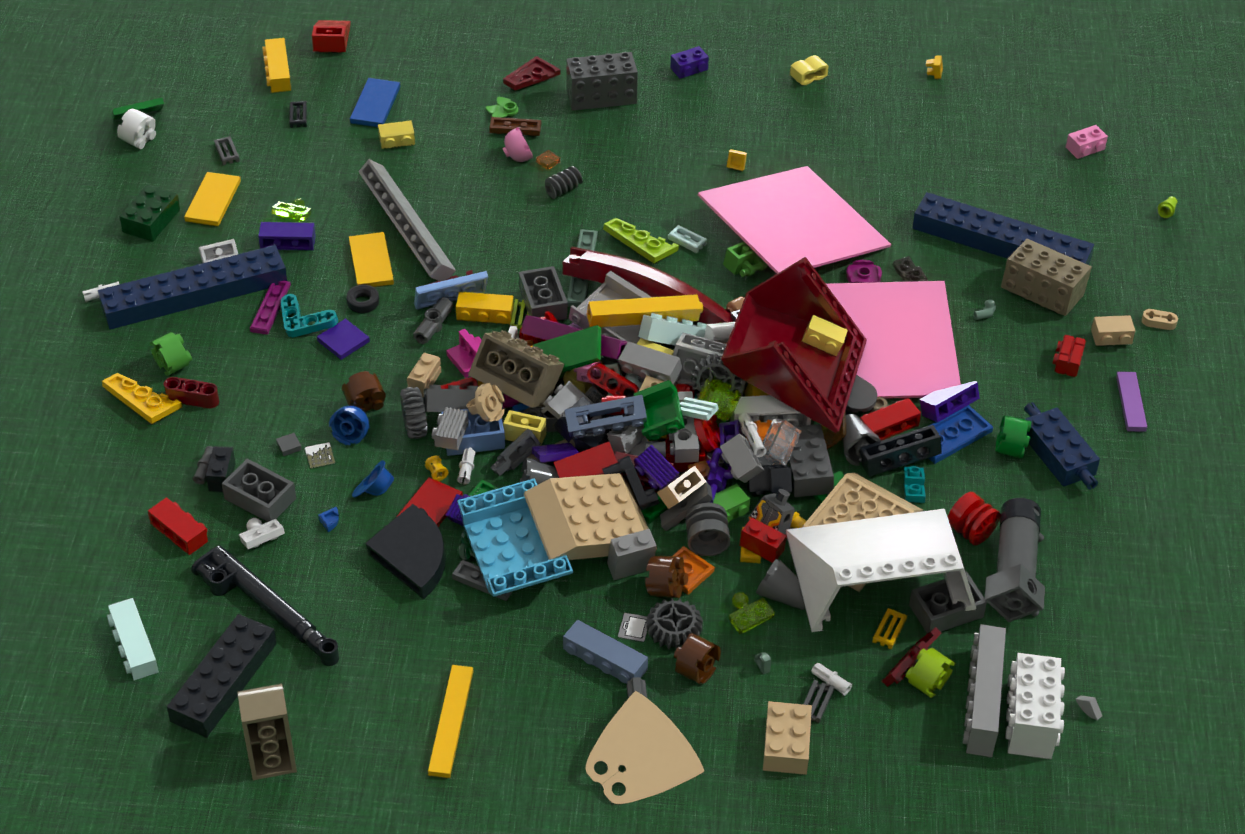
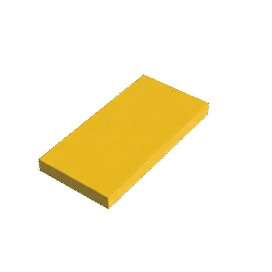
(212, 199)
(371, 259)

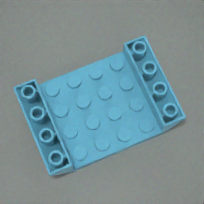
(508, 540)

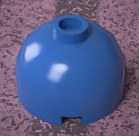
(349, 424)

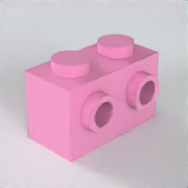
(1086, 141)

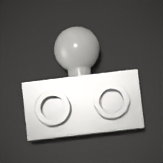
(260, 533)

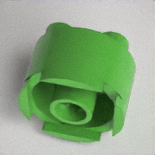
(170, 353)

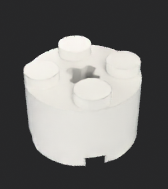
(136, 128)

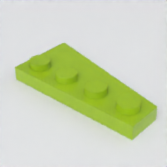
(639, 240)

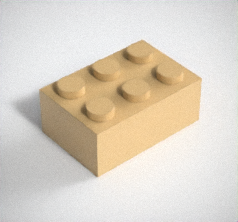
(787, 738)

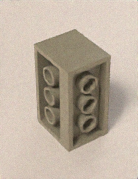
(516, 368)

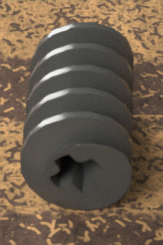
(562, 182)

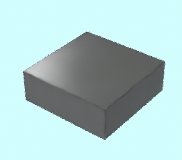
(288, 444)

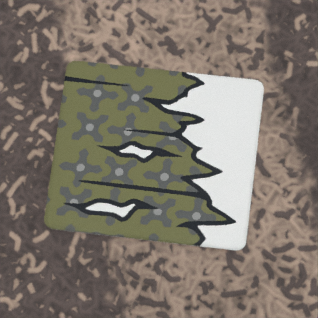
(320, 455)

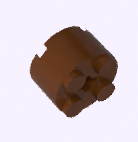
(364, 391)
(666, 576)
(697, 658)

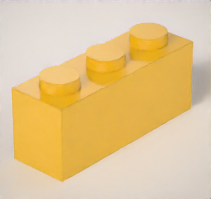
(484, 307)

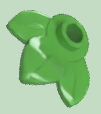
(504, 108)

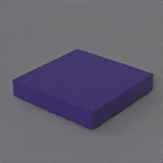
(343, 339)
(553, 452)

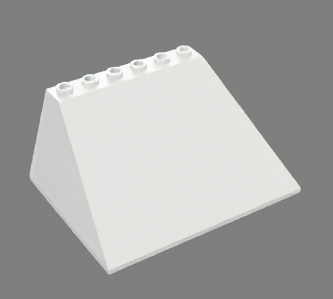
(875, 552)

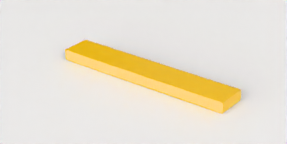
(450, 721)

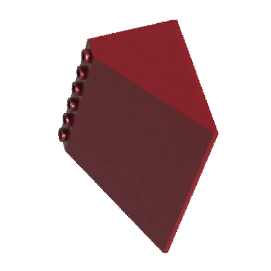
(770, 350)

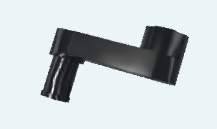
(644, 498)

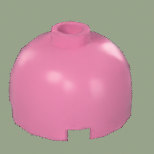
(516, 146)

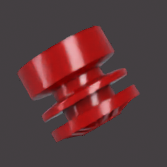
(973, 518)

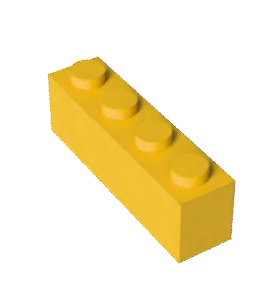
(276, 65)

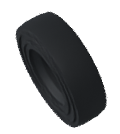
(362, 290)

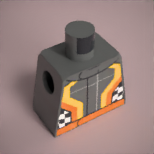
(774, 511)

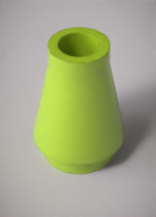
(1167, 208)

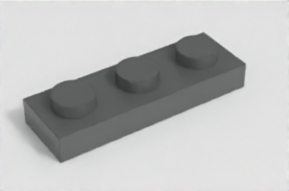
(472, 576)

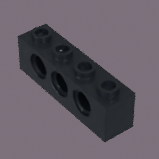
(901, 450)

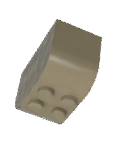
(267, 731)

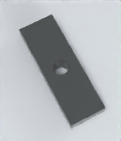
(675, 514)

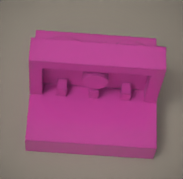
(465, 352)

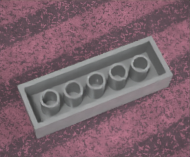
(984, 690)

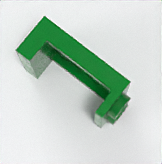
(662, 410)

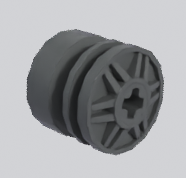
(707, 529)

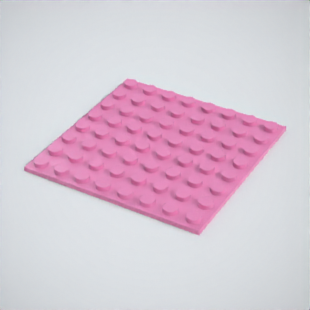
(793, 218)
(906, 335)

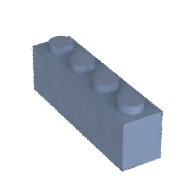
(604, 652)

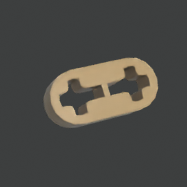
(1159, 319)

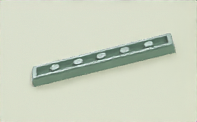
(578, 286)

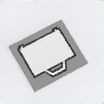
(633, 627)

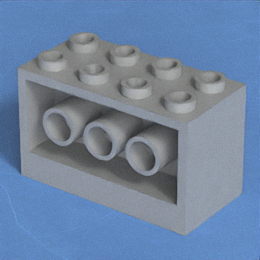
(691, 350)

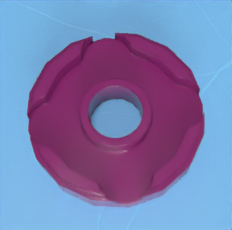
(854, 272)

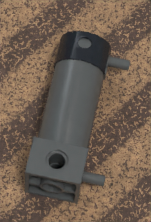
(1014, 587)

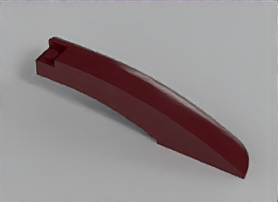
(652, 281)

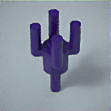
(717, 476)

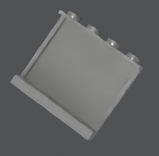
(612, 289)

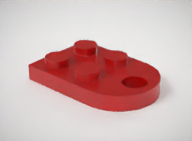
(708, 433)

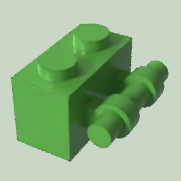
(743, 260)

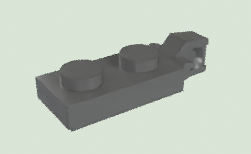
(515, 453)

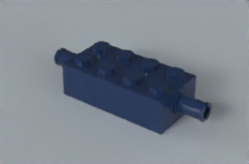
(1061, 447)

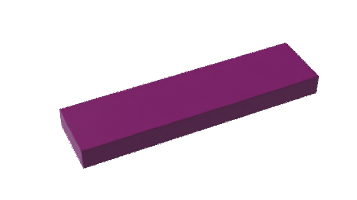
(269, 308)

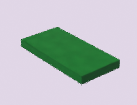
(575, 348)

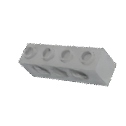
(685, 441)

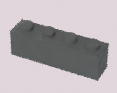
(437, 399)

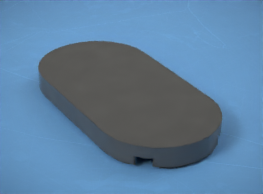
(862, 396)

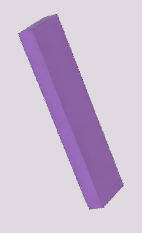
(1131, 401)

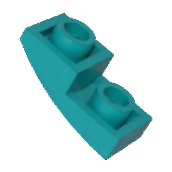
(914, 484)

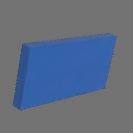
(375, 102)
(960, 431)

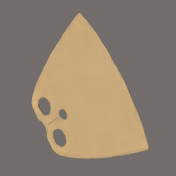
(648, 747)

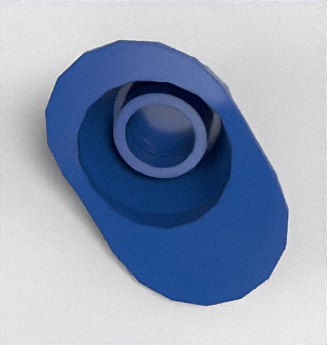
(376, 482)

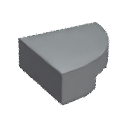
(1089, 706)

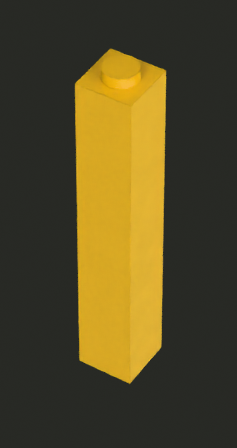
(631, 311)

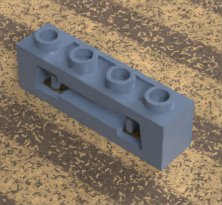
(636, 410)

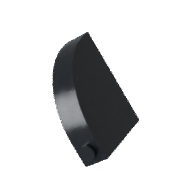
(411, 550)

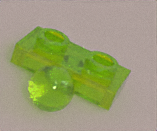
(294, 210)
(749, 614)

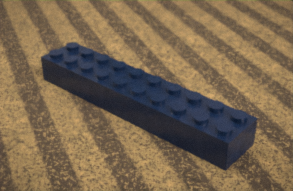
(990, 230)
(191, 287)

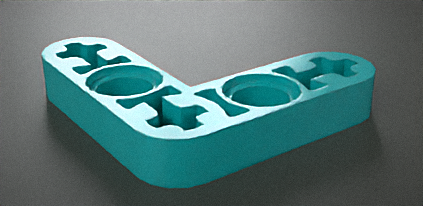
(301, 326)

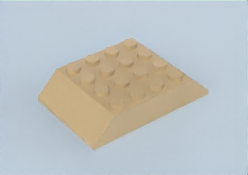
(583, 514)

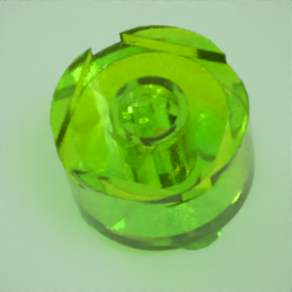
(720, 393)

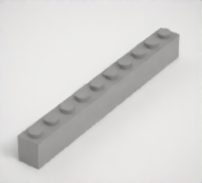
(407, 221)

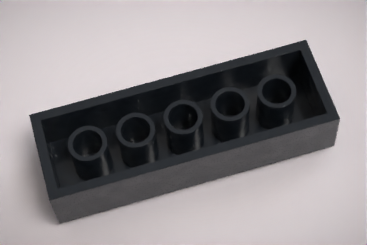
(221, 675)

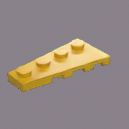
(140, 398)

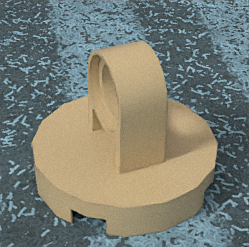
(487, 403)

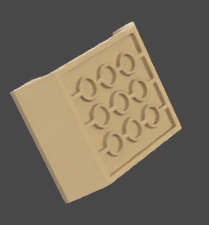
(857, 500)

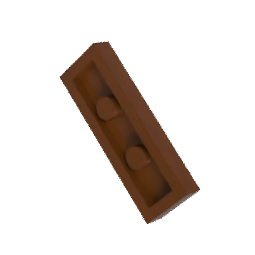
(505, 125)

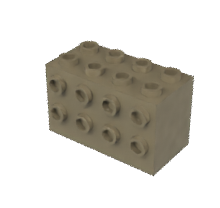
(1046, 277)

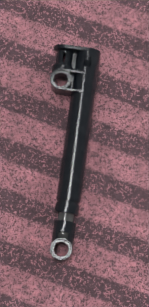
(224, 572)

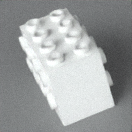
(1035, 705)

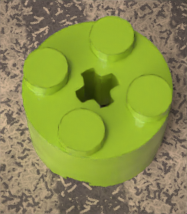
(930, 671)

